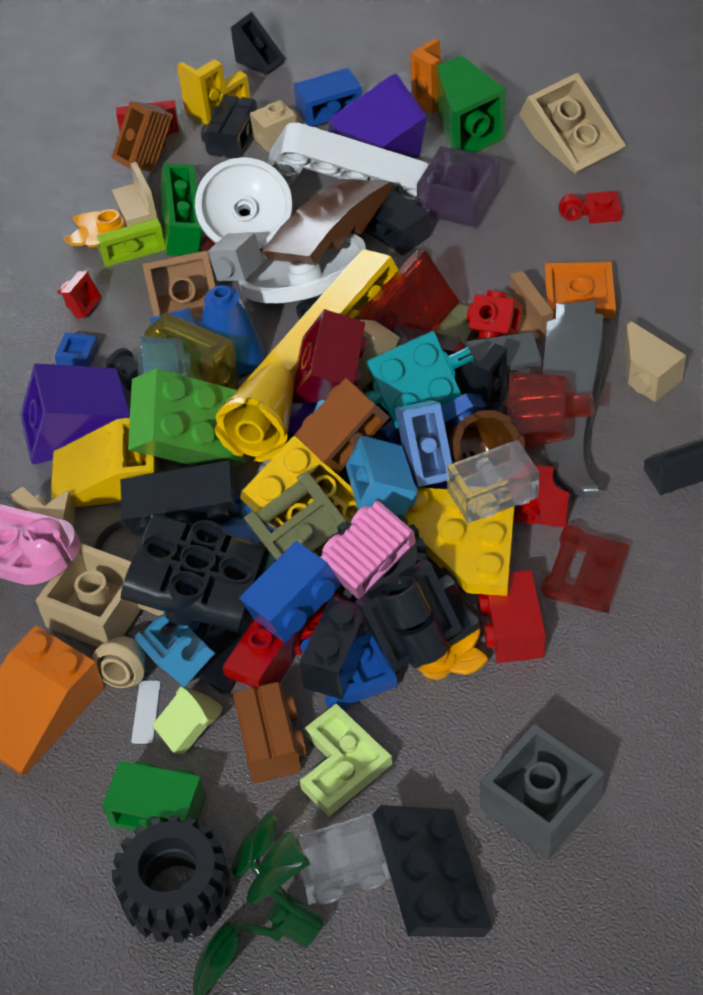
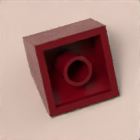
(328, 356)

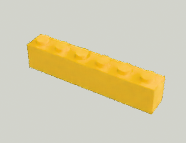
(344, 296)

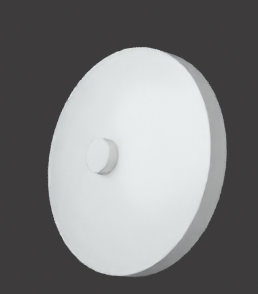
(291, 282)

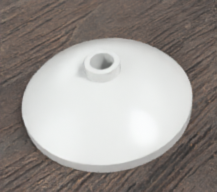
(239, 186)

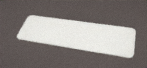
(145, 712)

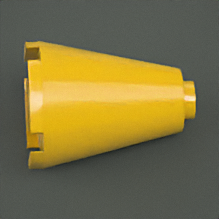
(258, 414)

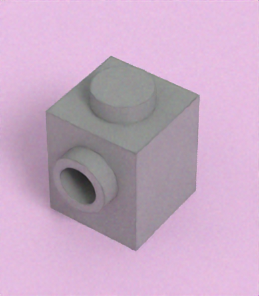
(235, 256)

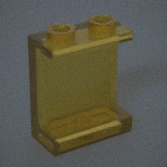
(210, 354)

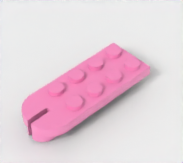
(34, 546)

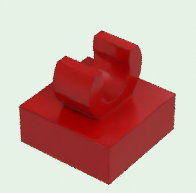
(80, 294)

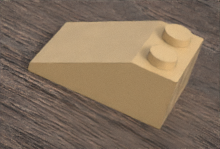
(571, 124)

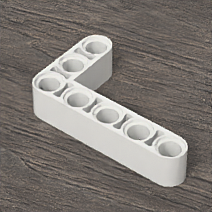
(342, 157)

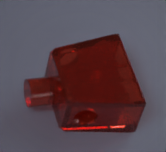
(545, 407)

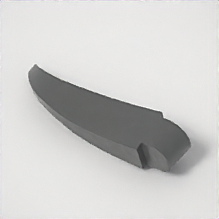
(576, 353)

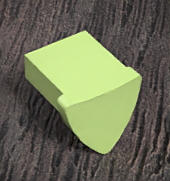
(186, 719)

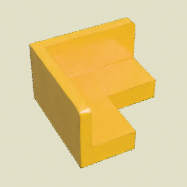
(206, 88)

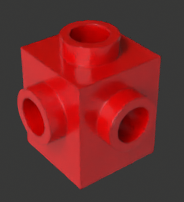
(494, 315)

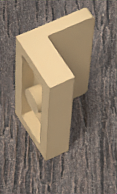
(135, 200)

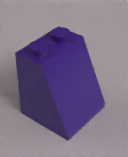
(384, 118)
(67, 405)

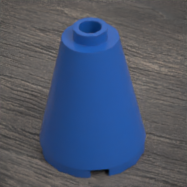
(227, 316)

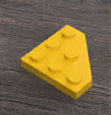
(472, 551)

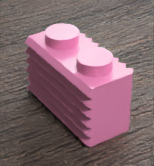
(367, 548)

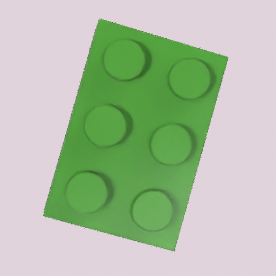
(176, 418)

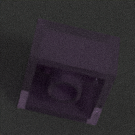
(458, 186)

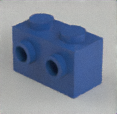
(325, 95)
(290, 591)

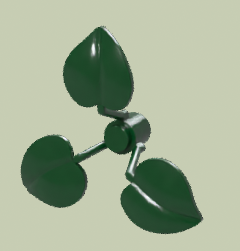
(287, 913)

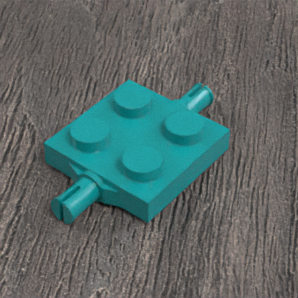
(415, 374)

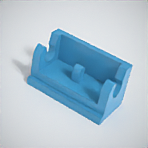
(179, 653)

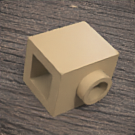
(270, 121)

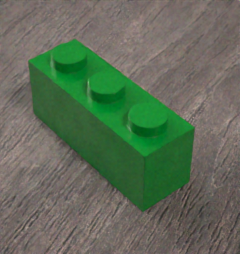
(178, 210)

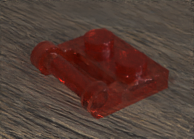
(598, 573)

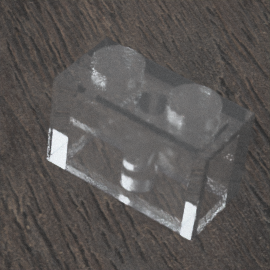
(493, 481)
(342, 860)

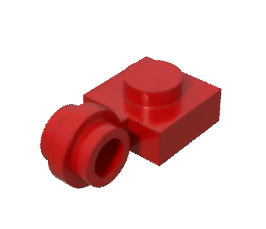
(598, 207)

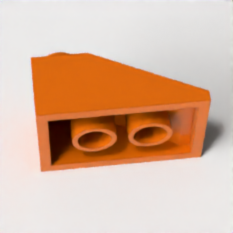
(41, 695)

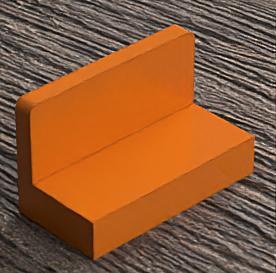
(424, 75)

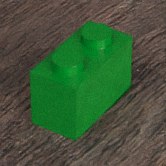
(147, 792)

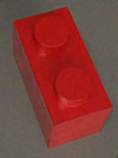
(514, 620)

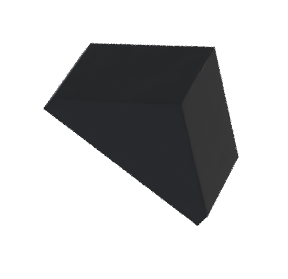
(254, 46)

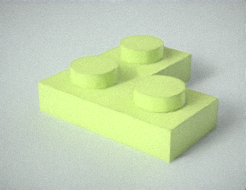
(351, 760)

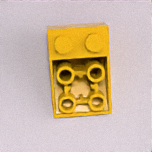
(96, 463)
(282, 474)

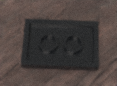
(431, 872)

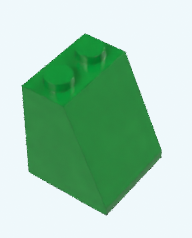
(469, 106)

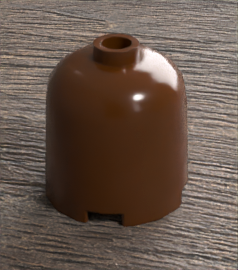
(481, 433)

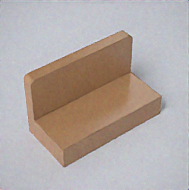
(535, 309)

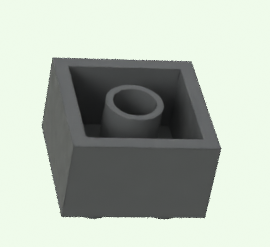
(541, 790)

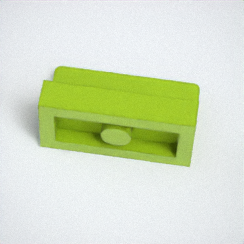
(131, 242)

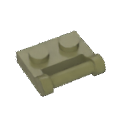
(309, 527)

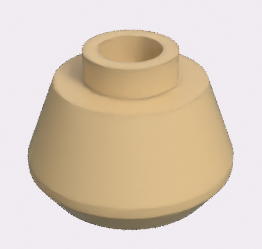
(120, 662)

